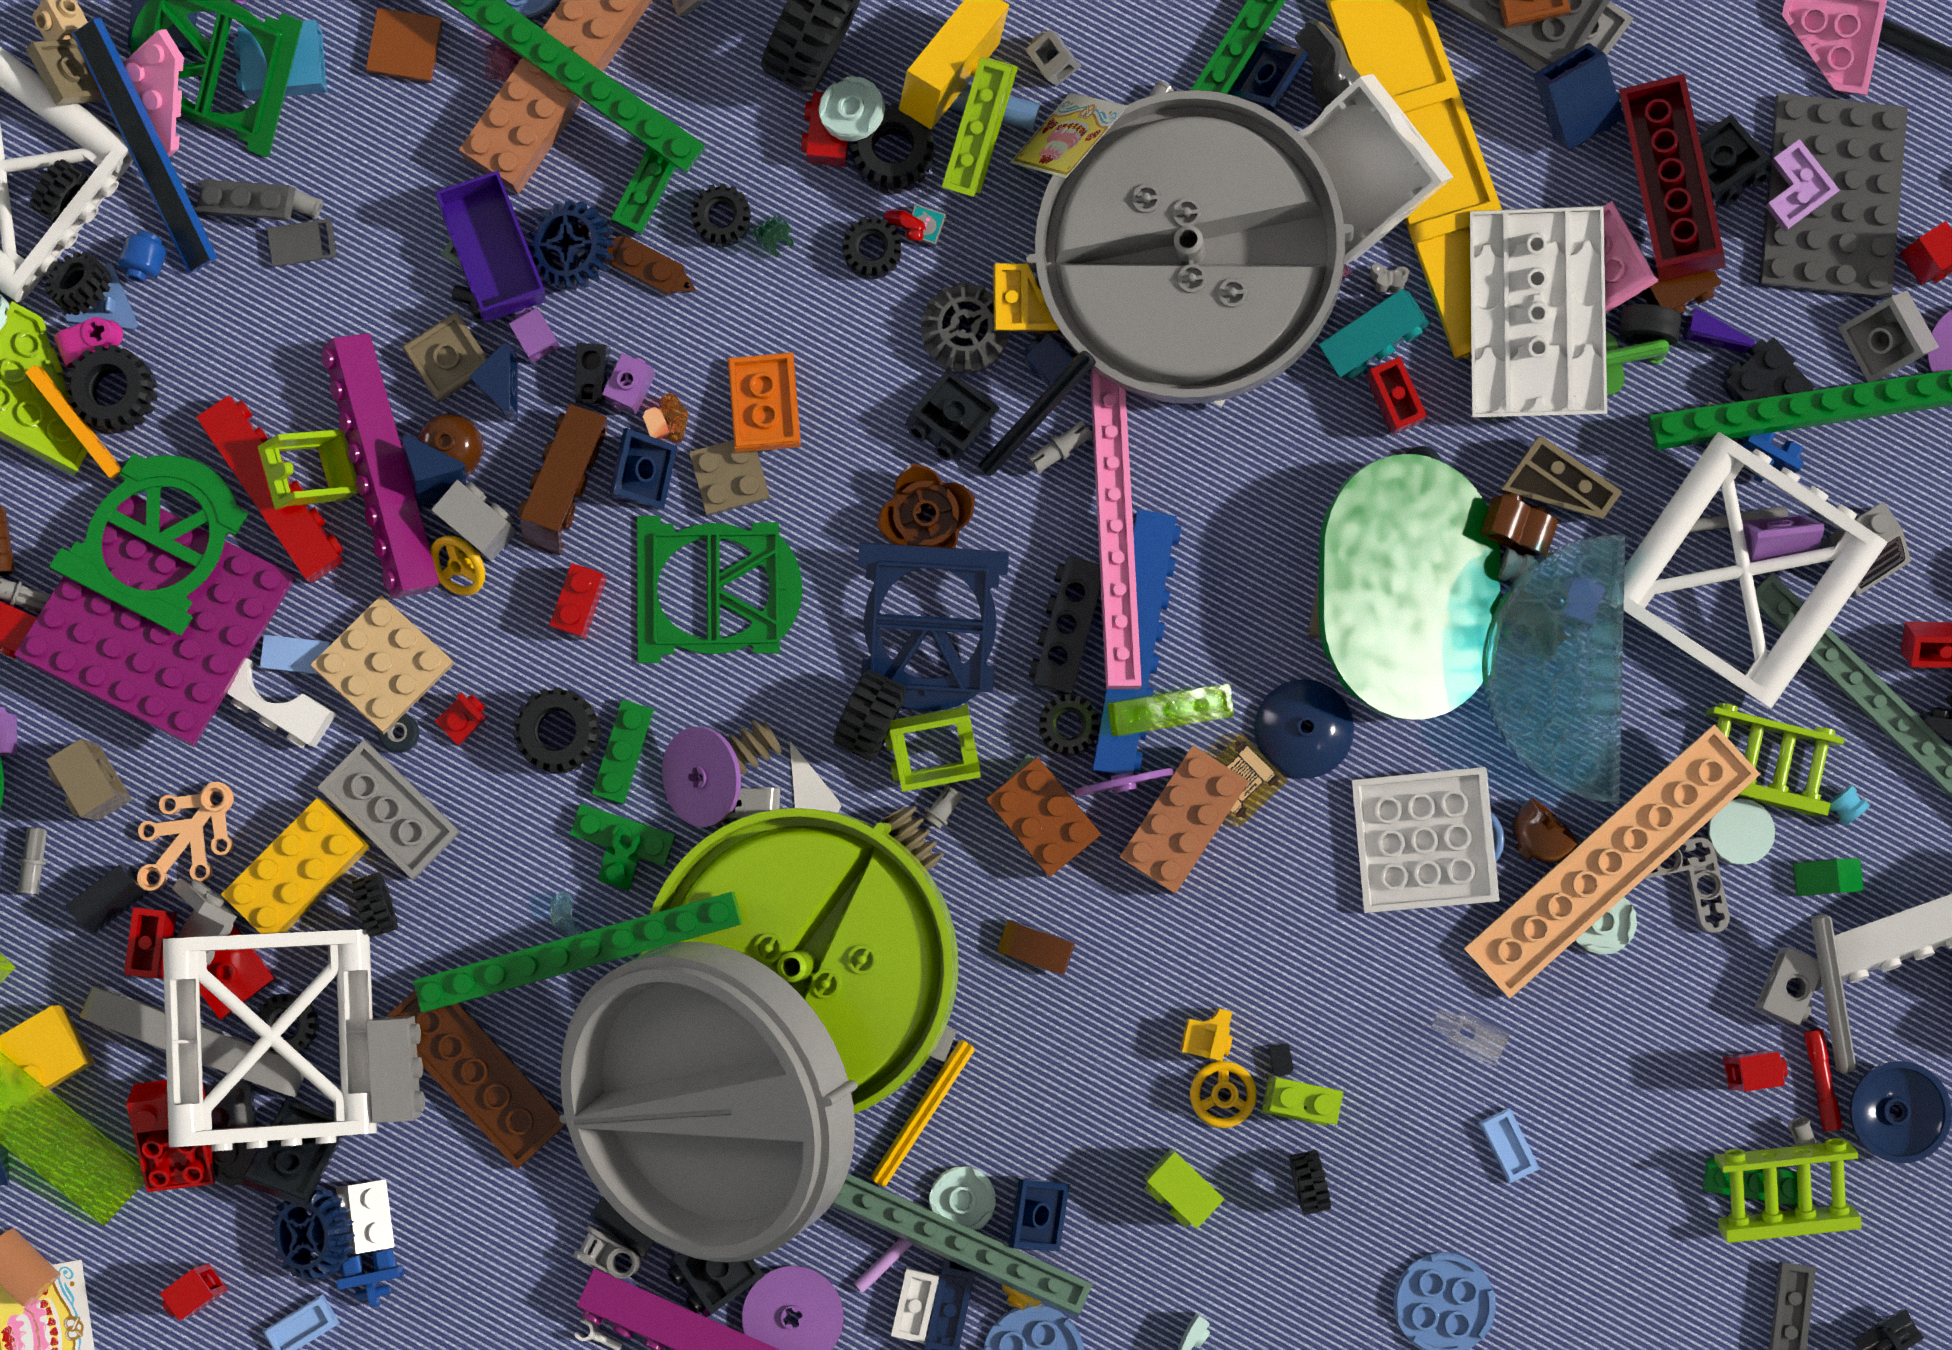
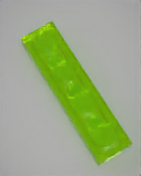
(1170, 709)

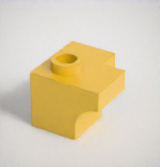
(1208, 1037)

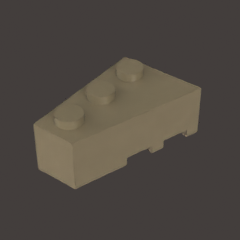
(1560, 481)

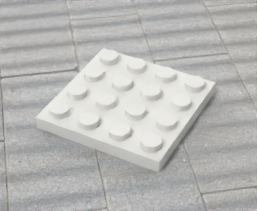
(1425, 840)

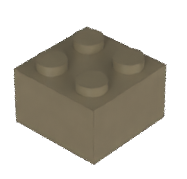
(88, 780)

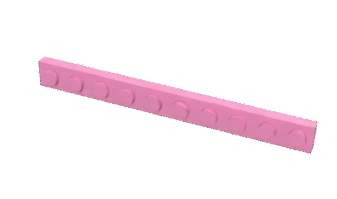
(1115, 534)

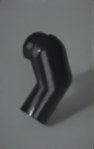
(464, 295)

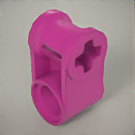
(85, 336)

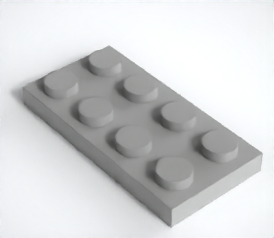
(388, 809)

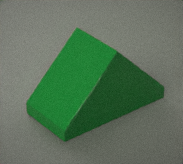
(1828, 877)

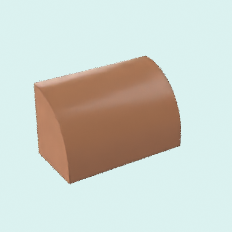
(23, 1269)

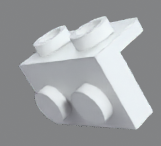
(371, 1215)

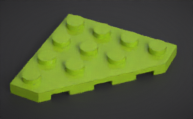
(24, 411)

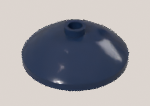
(1280, 733)
(1922, 1112)

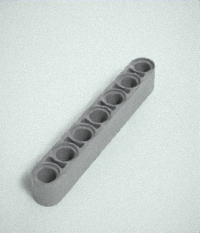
(218, 1048)

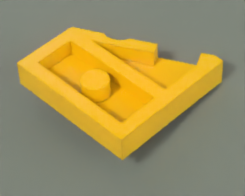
(1019, 301)

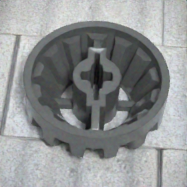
(940, 341)

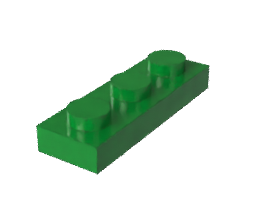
(643, 192)
(623, 751)
(602, 826)
(1719, 1182)

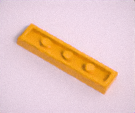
(74, 422)

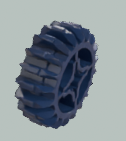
(567, 220)
(323, 1232)

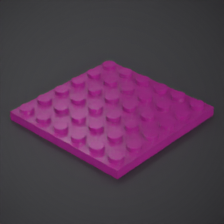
(140, 665)

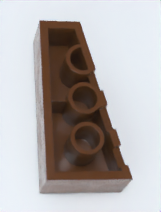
(561, 478)

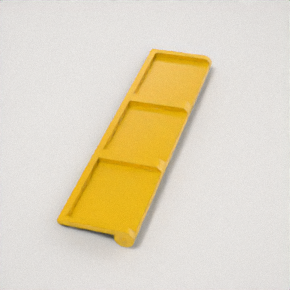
(1407, 57)

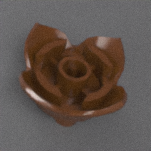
(921, 488)

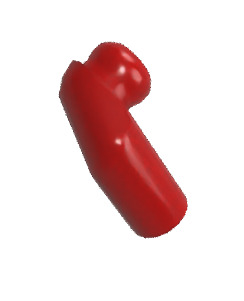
(904, 219)

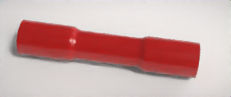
(1819, 1059)

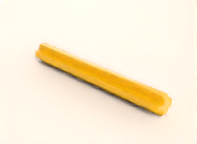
(922, 1113)

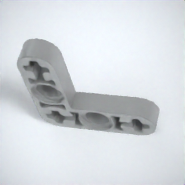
(1695, 870)

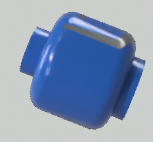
(142, 256)

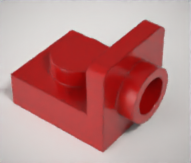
(462, 717)

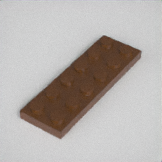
(483, 1080)

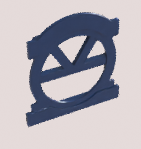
(980, 572)

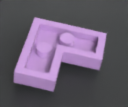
(1808, 185)

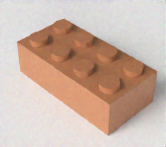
(1184, 819)

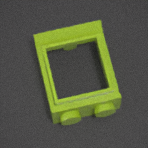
(335, 462)
(937, 775)
(1289, 1097)

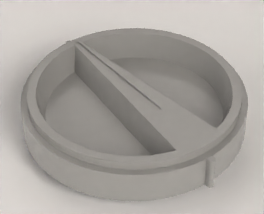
(1192, 248)
(707, 1101)

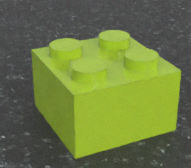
(1183, 1188)

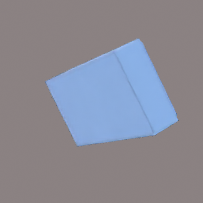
(291, 653)
(1508, 1145)
(302, 1325)

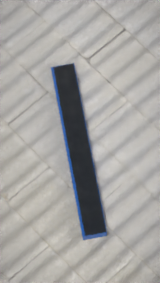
(144, 145)

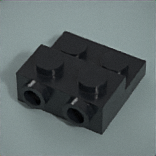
(1732, 160)
(1765, 374)
(951, 416)
(711, 1283)

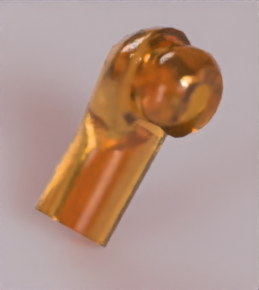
(675, 415)

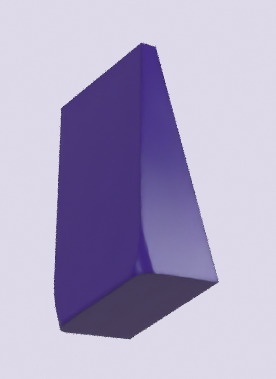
(1708, 330)

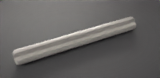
(1833, 993)

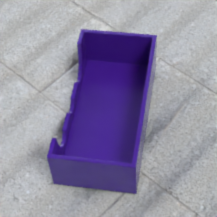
(490, 246)

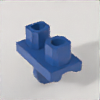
(1785, 457)
(385, 1269)

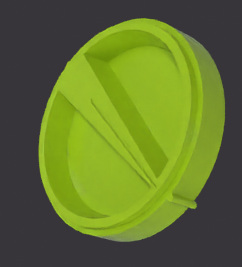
(844, 924)

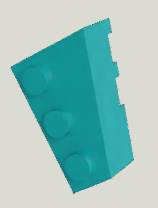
(1375, 334)

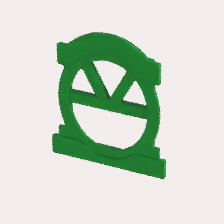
(275, 37)
(659, 542)
(167, 605)

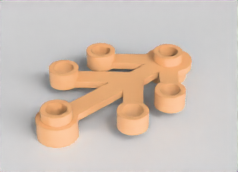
(189, 832)

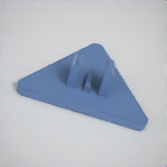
(113, 307)

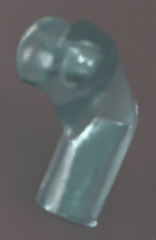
(562, 915)

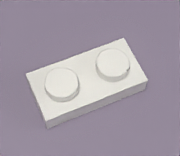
(915, 1305)

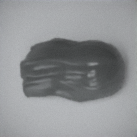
(1329, 62)

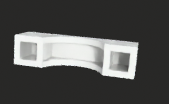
(301, 717)

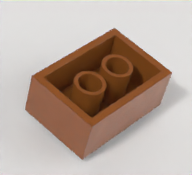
(1042, 817)

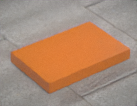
(764, 402)

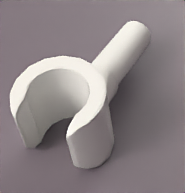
(597, 1336)

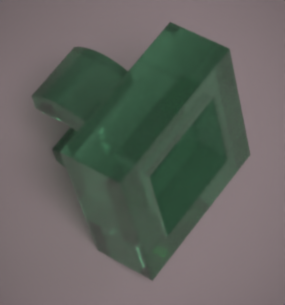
(771, 232)

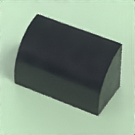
(107, 898)
(619, 1227)

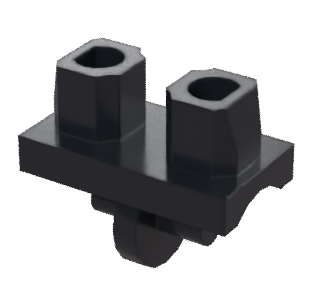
(1893, 1333)

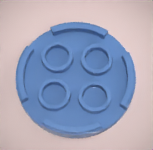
(1444, 1302)
(1033, 1330)

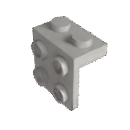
(209, 913)

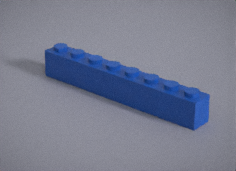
(1153, 540)

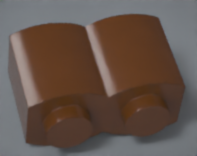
(1519, 526)

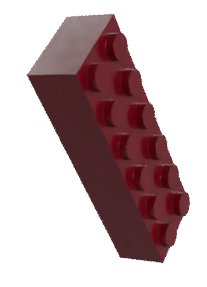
(1672, 178)

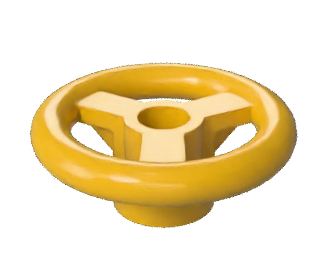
(462, 561)
(1223, 1068)

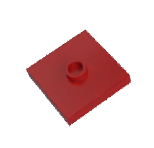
(240, 972)

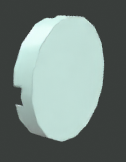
(852, 108)
(1741, 832)
(1611, 931)
(963, 1197)

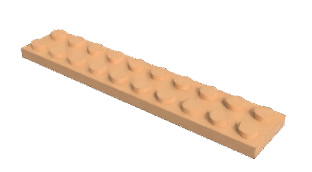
(1612, 861)

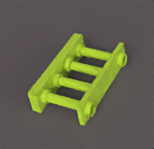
(979, 126)
(1777, 792)
(1805, 1217)

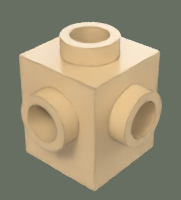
(58, 19)

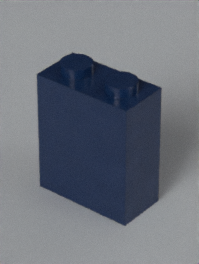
(1578, 96)

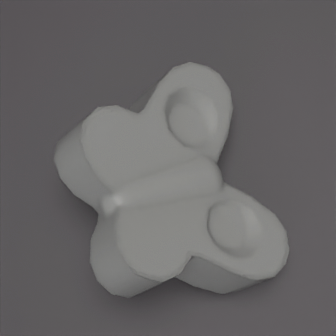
(1389, 280)

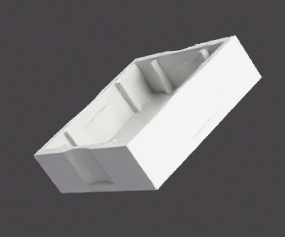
(1374, 161)

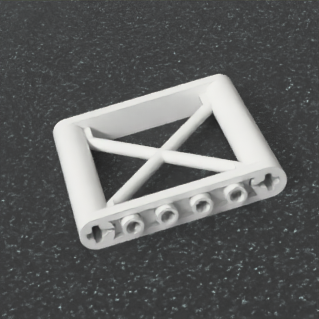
(100, 146)
(1851, 556)
(191, 1114)

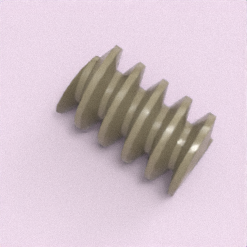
(754, 744)
(907, 833)

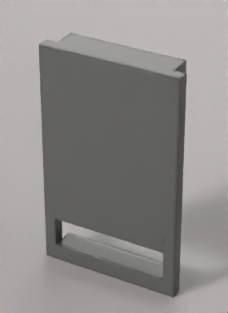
(299, 243)

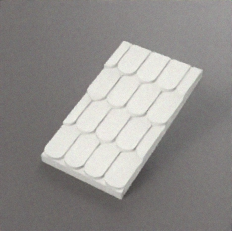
(1538, 312)

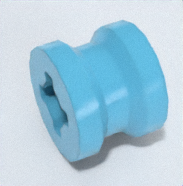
(1848, 805)

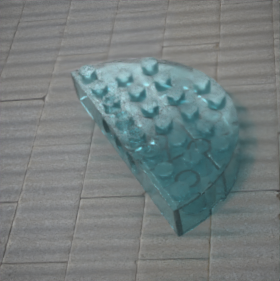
(1559, 666)

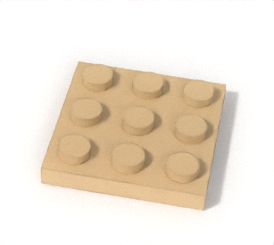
(382, 664)

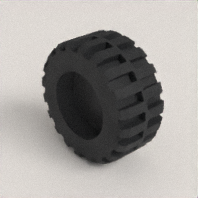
(807, 41)

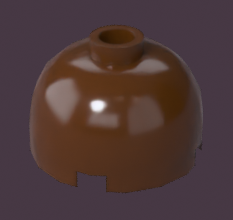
(454, 437)
(1541, 834)

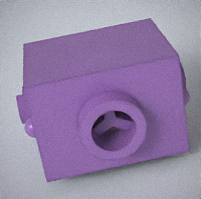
(630, 396)

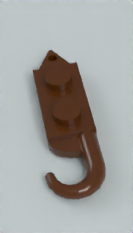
(646, 265)

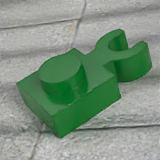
(619, 863)

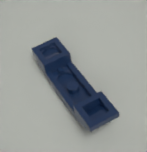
(950, 1307)

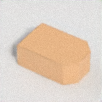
(655, 423)

